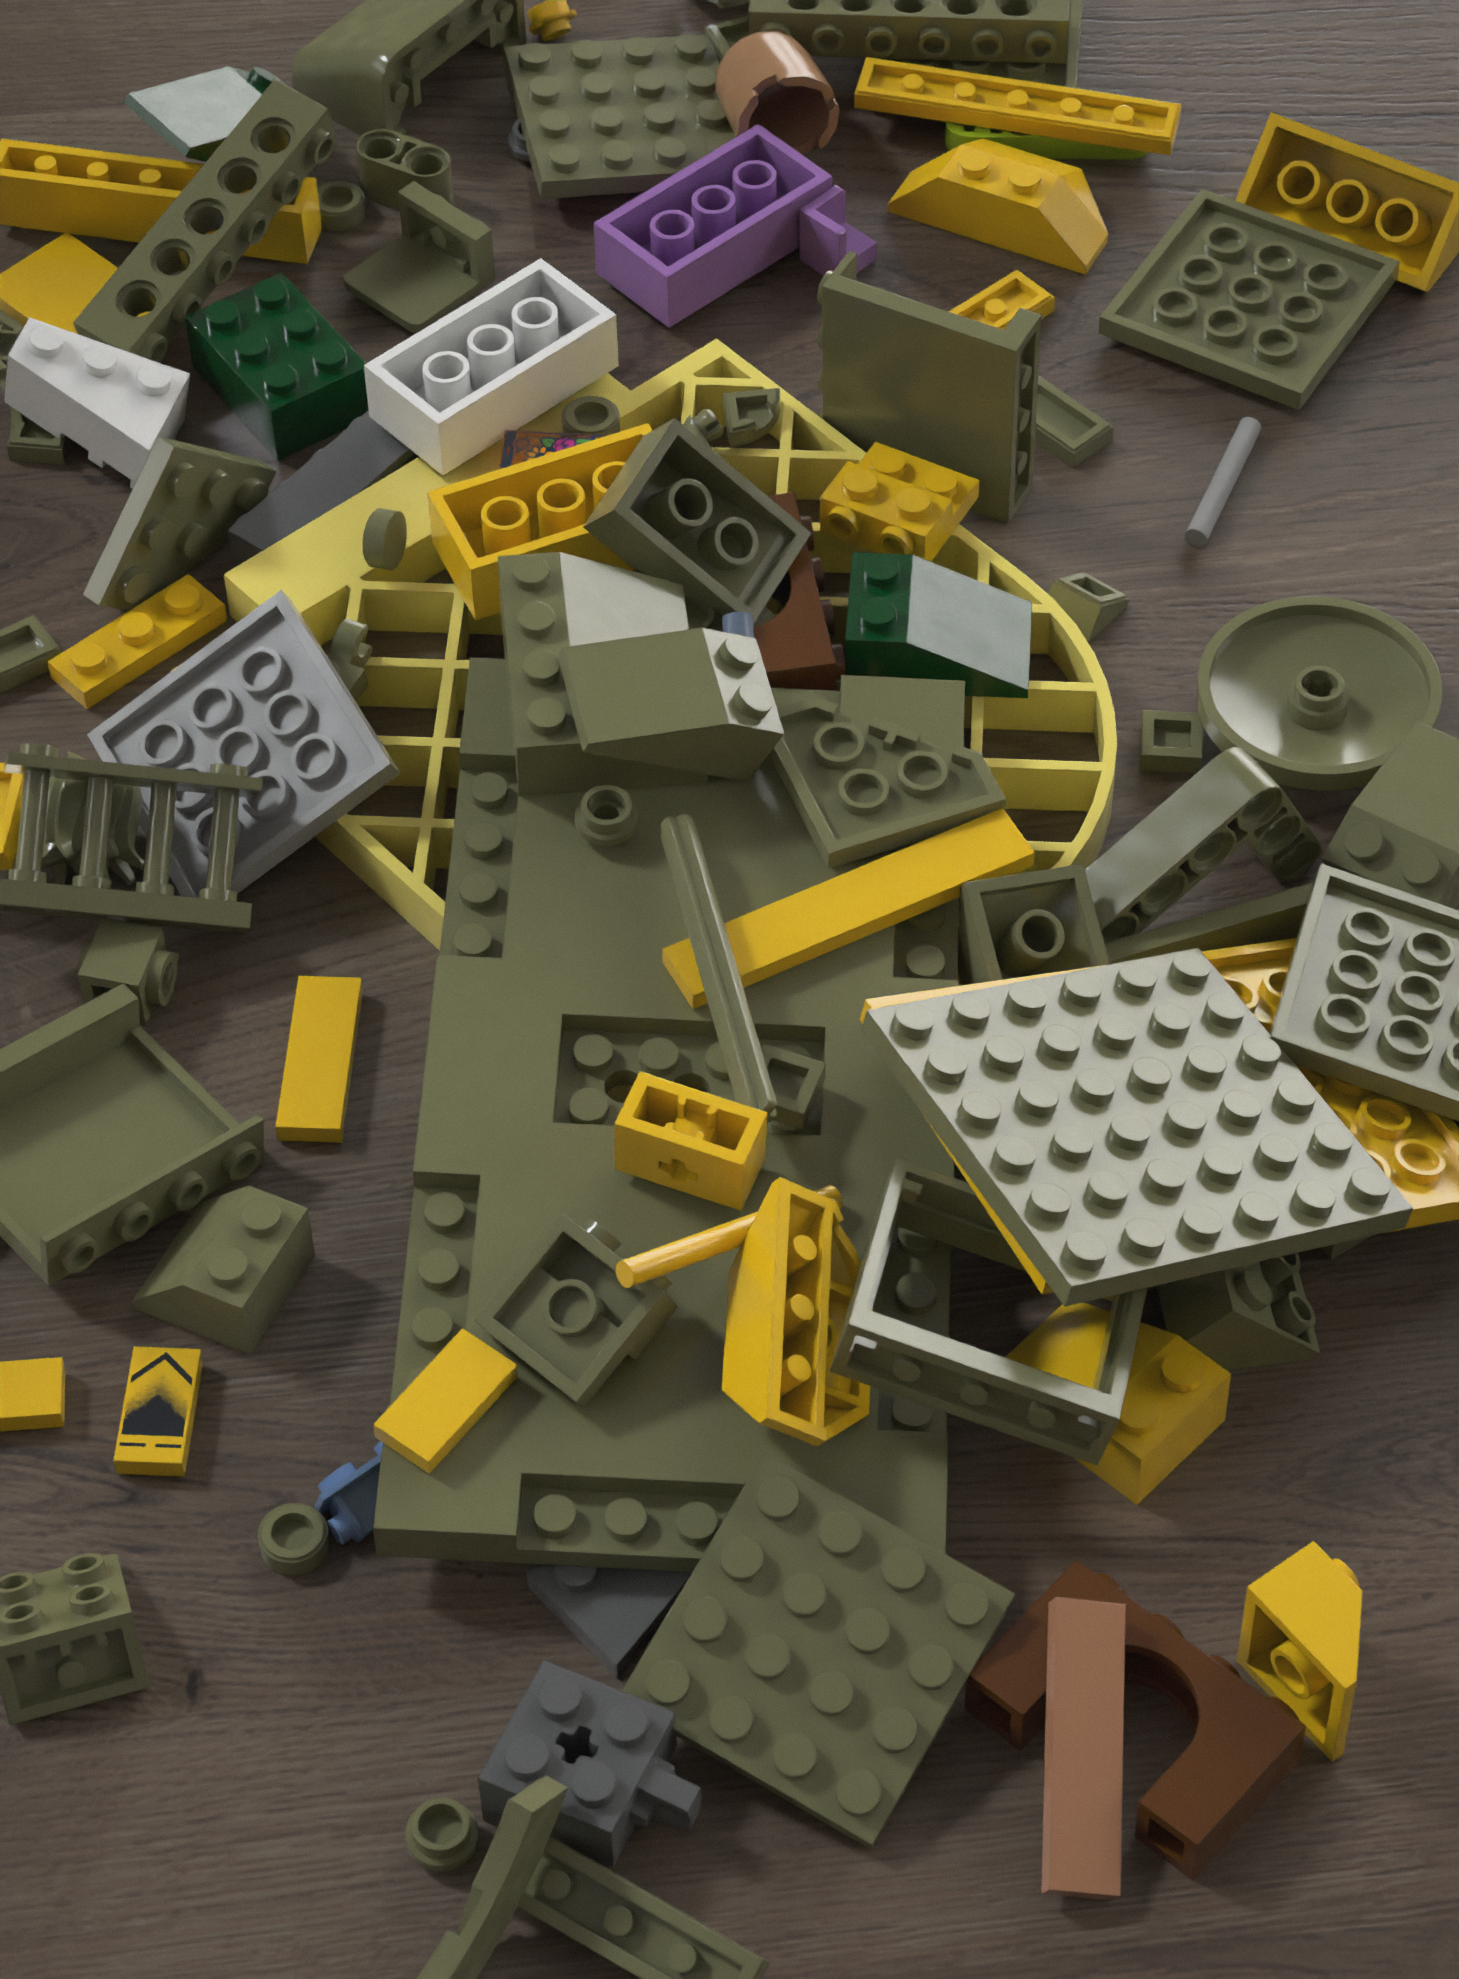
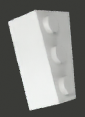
(95, 395)

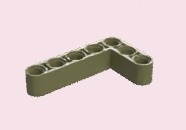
(1192, 834)

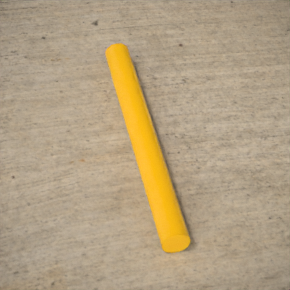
(693, 1248)

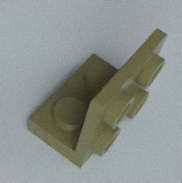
(67, 1638)

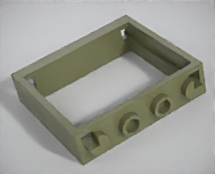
(960, 1376)

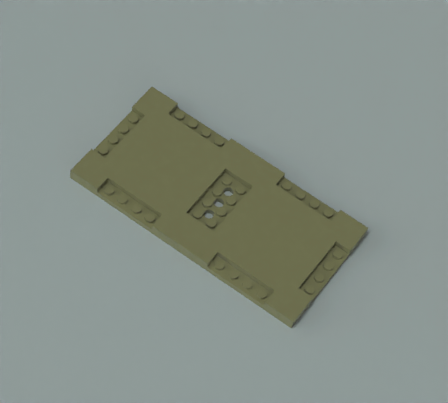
(536, 1013)

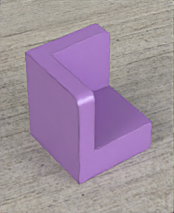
(828, 237)

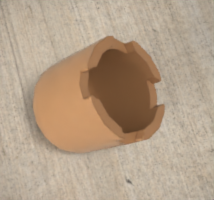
(778, 86)

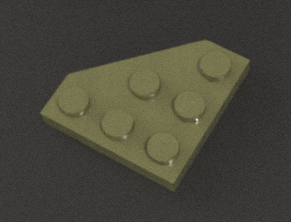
(174, 519)
(875, 782)

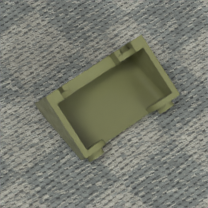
(382, 49)

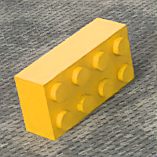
(526, 511)

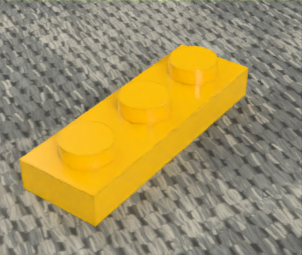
(137, 641)

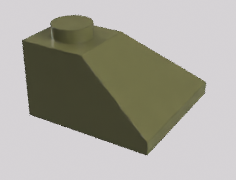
(1028, 926)

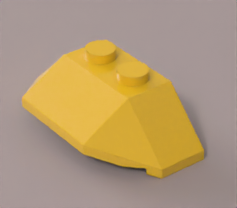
(1007, 202)
(787, 1317)

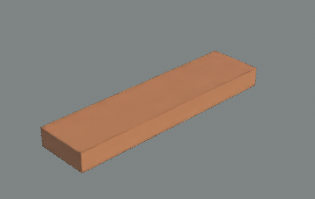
(1083, 1749)

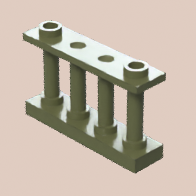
(90, 891)

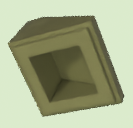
(1088, 602)

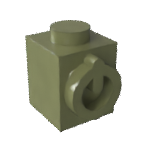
(132, 956)

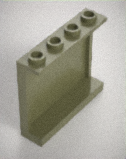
(932, 384)
(105, 1137)

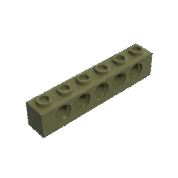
(921, 28)
(208, 203)

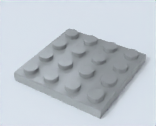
(258, 702)

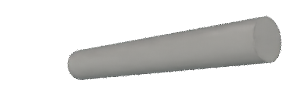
(1223, 482)

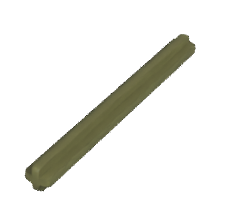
(717, 965)

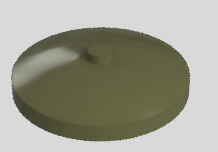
(1316, 689)

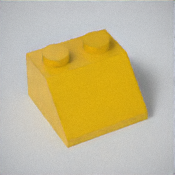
(1305, 1641)

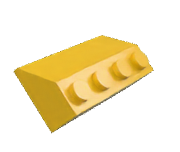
(1356, 197)

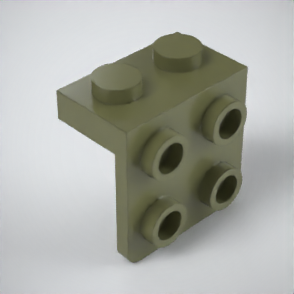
(430, 266)

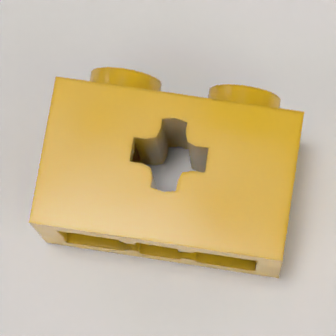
(690, 1140)

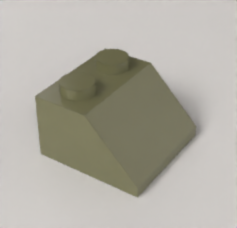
(231, 1267)

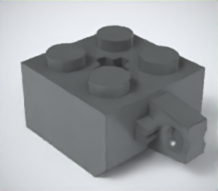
(601, 1747)

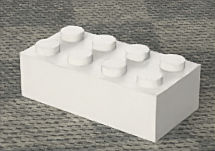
(491, 366)

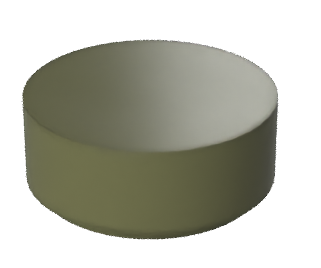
(340, 205)
(591, 416)
(384, 539)
(293, 1539)

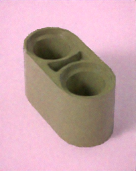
(394, 160)

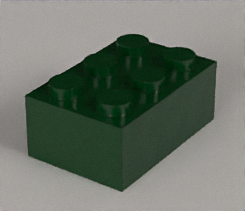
(278, 365)

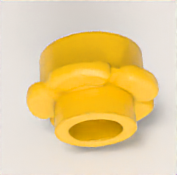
(550, 19)

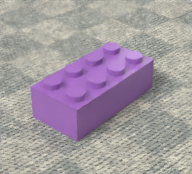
(708, 225)

